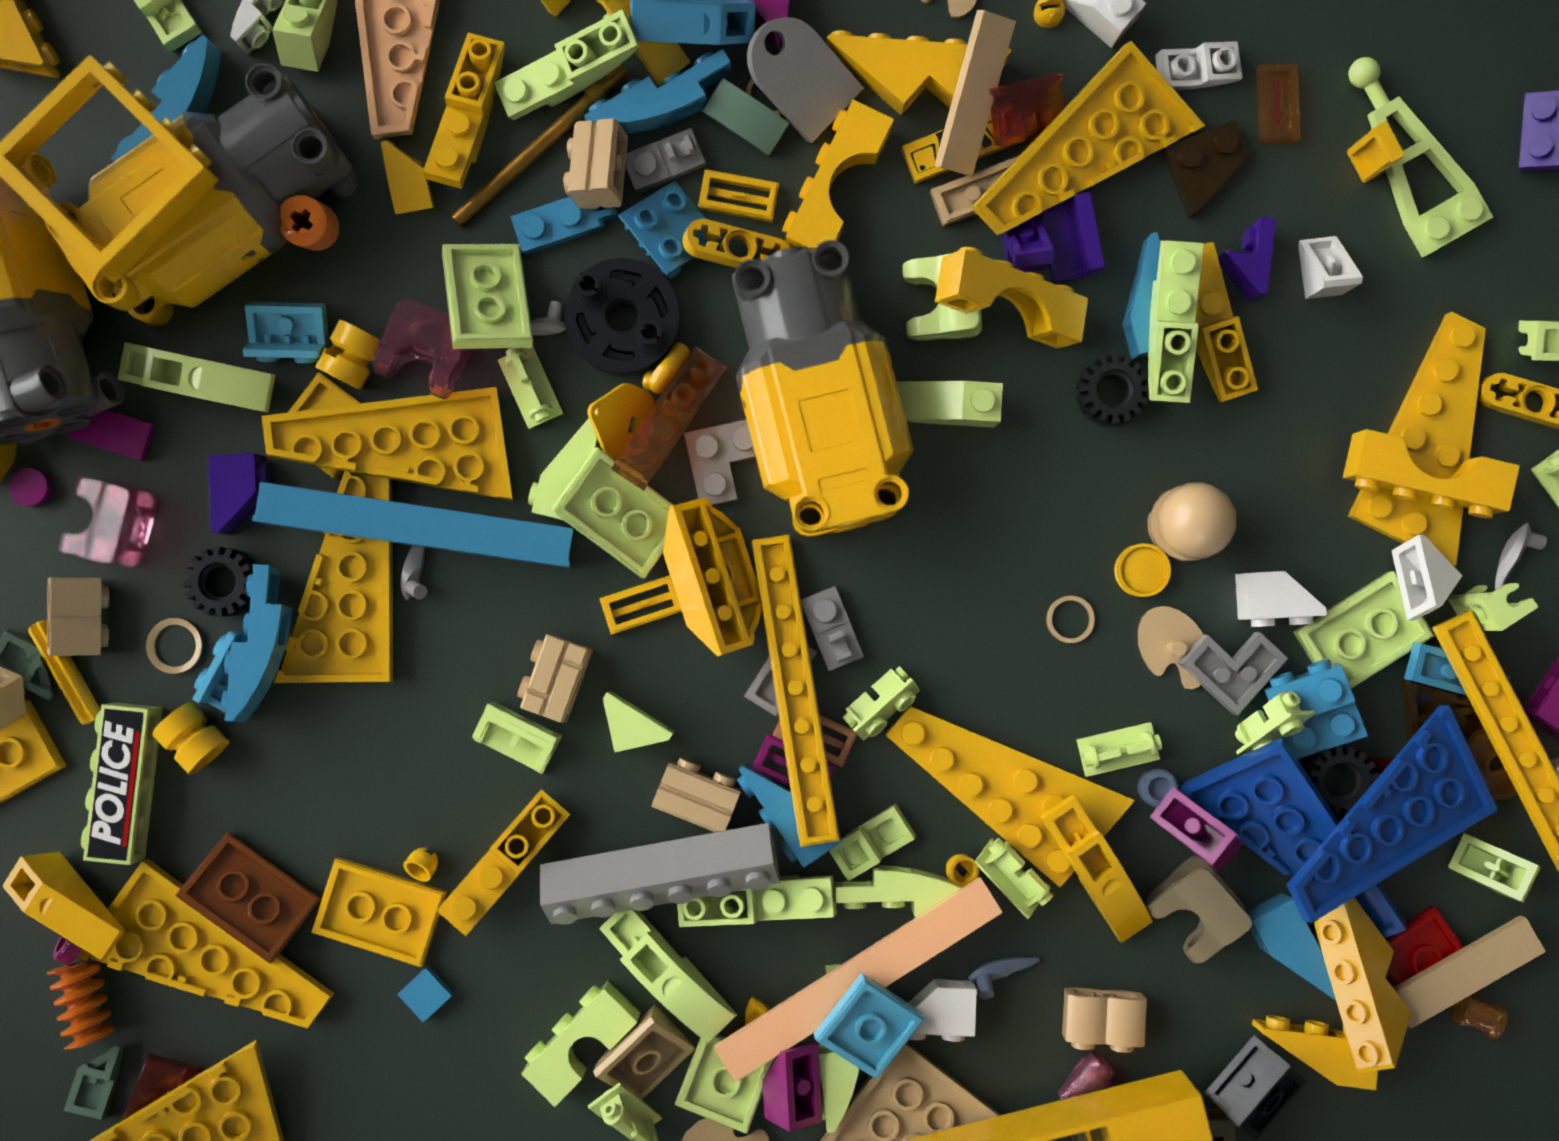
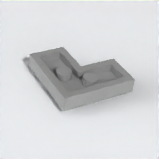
(710, 459)
(1236, 678)

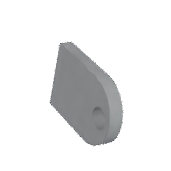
(803, 77)

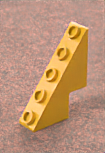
(21, 42)
(902, 68)
(1368, 1004)

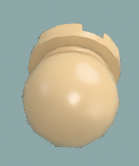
(1192, 521)

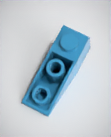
(693, 21)
(1137, 314)
(779, 813)
(1289, 940)

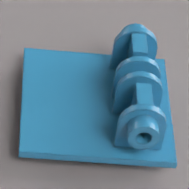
(660, 225)

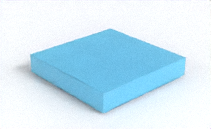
(869, 1026)

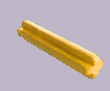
(67, 677)

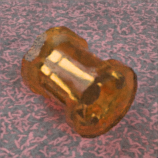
(1479, 1015)

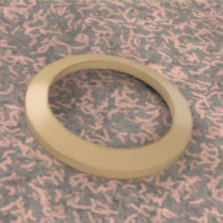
(151, 645)

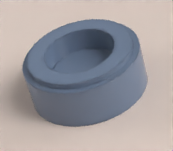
(1155, 785)

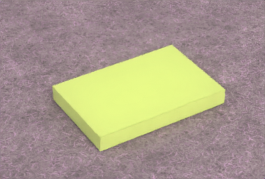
(486, 296)
(615, 513)
(1364, 631)

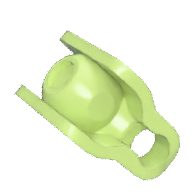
(942, 321)

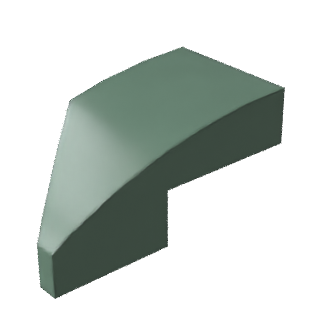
(24, 658)
(95, 1085)

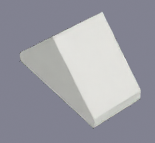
(1327, 268)
(1423, 576)

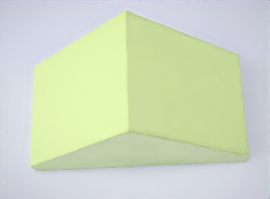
(632, 726)
(1494, 868)

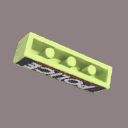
(121, 783)

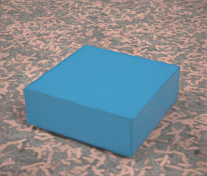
(425, 993)

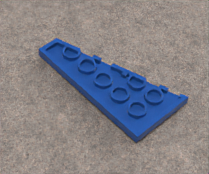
(1408, 811)
(1280, 816)

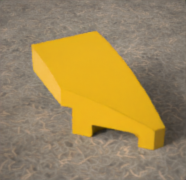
(406, 180)

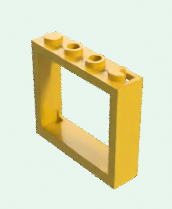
(154, 220)

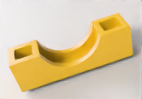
(858, 140)
(1049, 310)
(1384, 462)

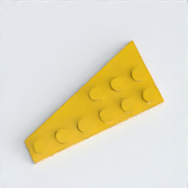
(1104, 129)
(1438, 437)
(411, 440)
(346, 605)
(1005, 786)

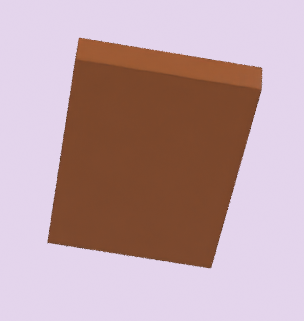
(248, 898)

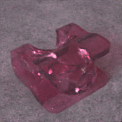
(423, 335)
(118, 523)

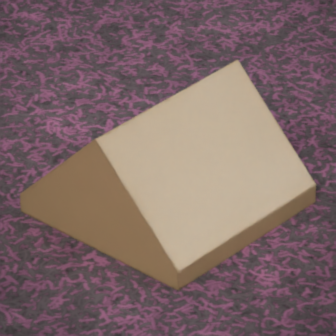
(644, 1054)

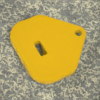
(615, 415)

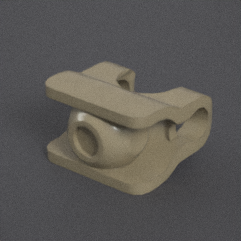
(1203, 891)

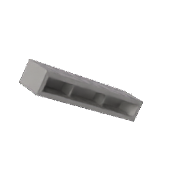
(659, 874)

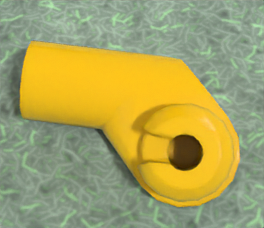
(660, 378)

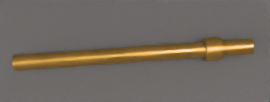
(543, 142)

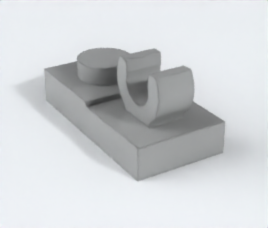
(664, 160)
(831, 628)

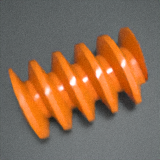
(294, 215)
(82, 1003)

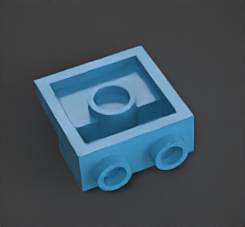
(1330, 696)

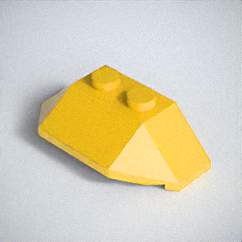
(712, 576)

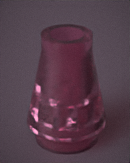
(1087, 1076)

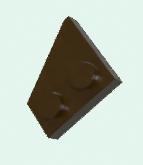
(1205, 163)
(1423, 700)

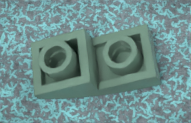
(745, 116)

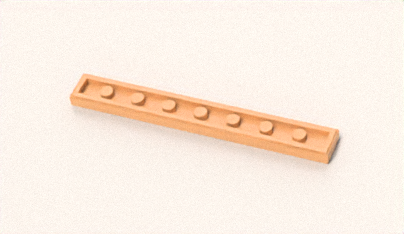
(881, 962)

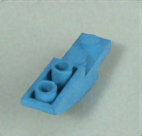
(182, 89)
(646, 107)
(254, 663)

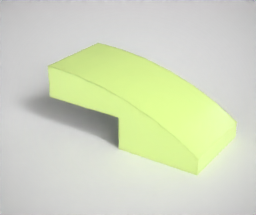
(170, 21)
(872, 842)

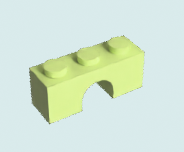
(604, 1016)

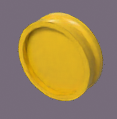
(1142, 570)

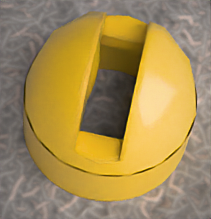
(1049, 17)
(967, 863)
(421, 864)

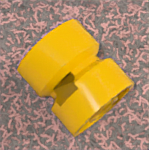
(349, 355)
(186, 733)

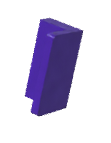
(1074, 239)

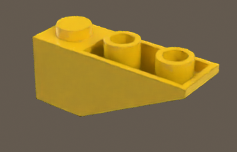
(61, 900)
(1319, 1048)

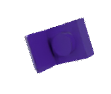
(1028, 246)
(1252, 269)

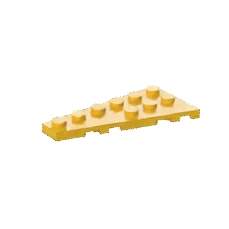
(189, 952)
(217, 1105)

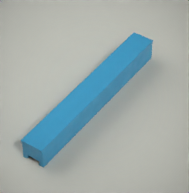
(413, 525)

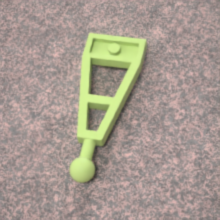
(1450, 217)

